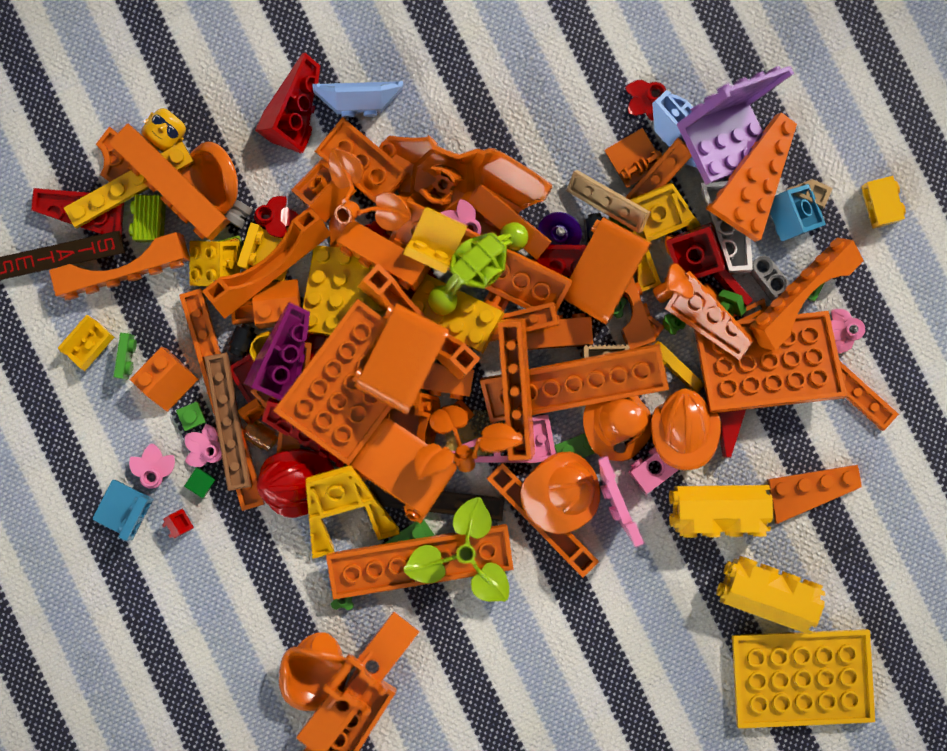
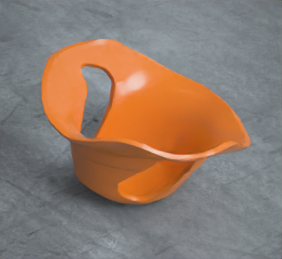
(614, 422)

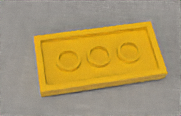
(469, 322)

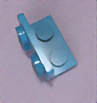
(122, 509)

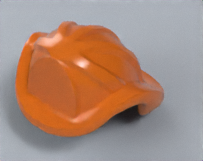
(685, 430)
(308, 669)

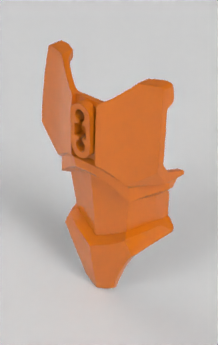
(444, 177)

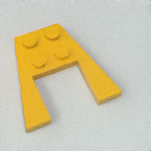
(666, 215)
(337, 493)

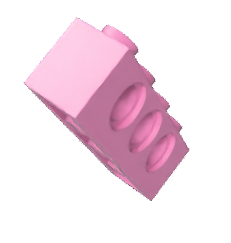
(642, 475)

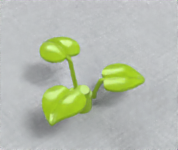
(469, 520)

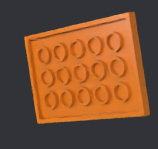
(798, 372)
(323, 396)

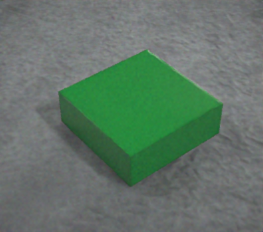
(200, 482)

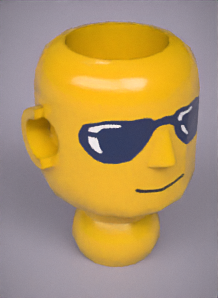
(163, 130)

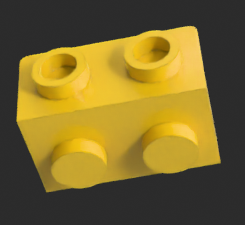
(86, 342)

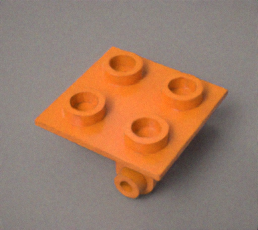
(633, 157)

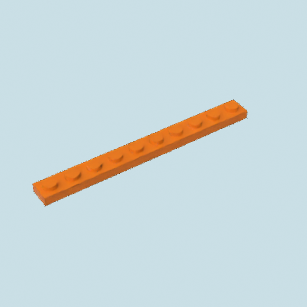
(206, 344)

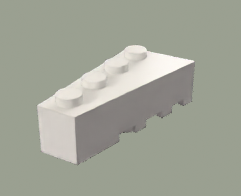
(733, 244)

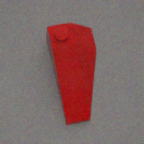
(290, 110)

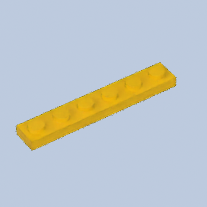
(120, 189)

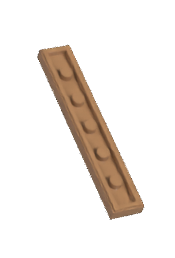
(227, 421)

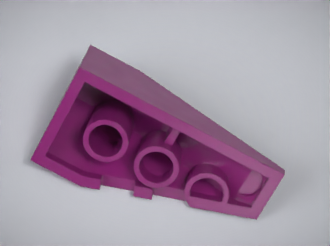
(282, 354)

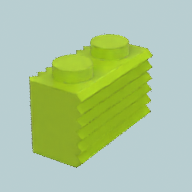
(148, 218)

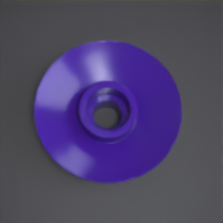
(550, 224)

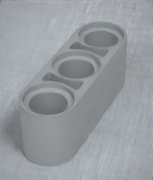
(772, 273)

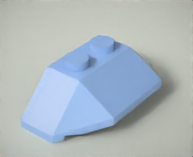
(358, 97)
(667, 112)

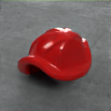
(284, 480)

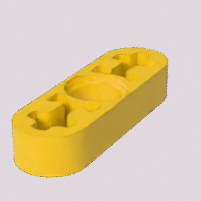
(680, 370)

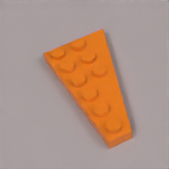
(754, 182)

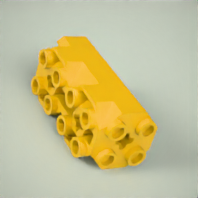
(721, 509)
(771, 595)

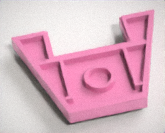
(618, 509)

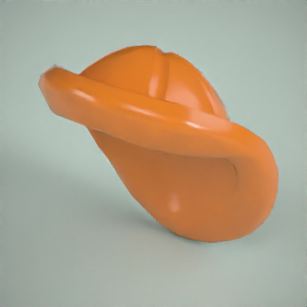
(213, 176)
(561, 493)

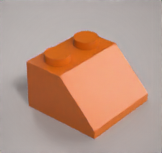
(320, 192)
(272, 300)
(164, 379)

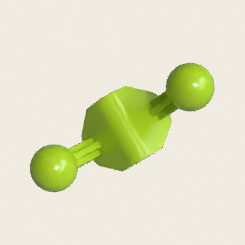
(477, 264)

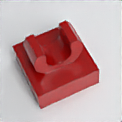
(177, 523)

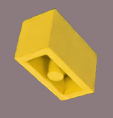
(883, 202)

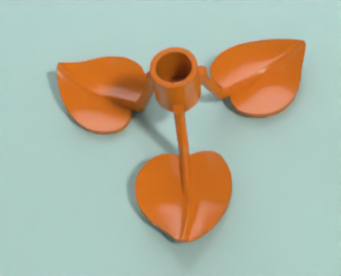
(344, 171)
(677, 283)
(434, 459)

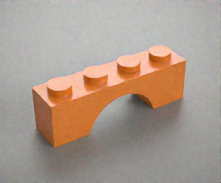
(638, 330)

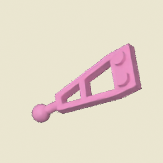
(542, 440)

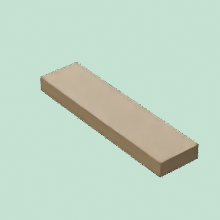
(608, 201)

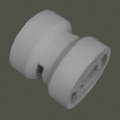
(238, 214)

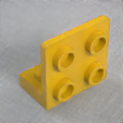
(435, 240)
(256, 247)
(212, 260)

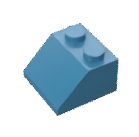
(795, 215)

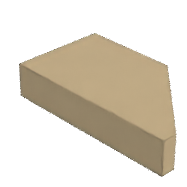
(820, 191)

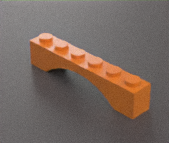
(302, 236)
(162, 253)
(385, 291)
(777, 321)
(565, 544)

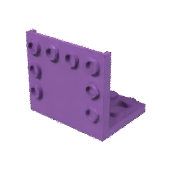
(726, 126)

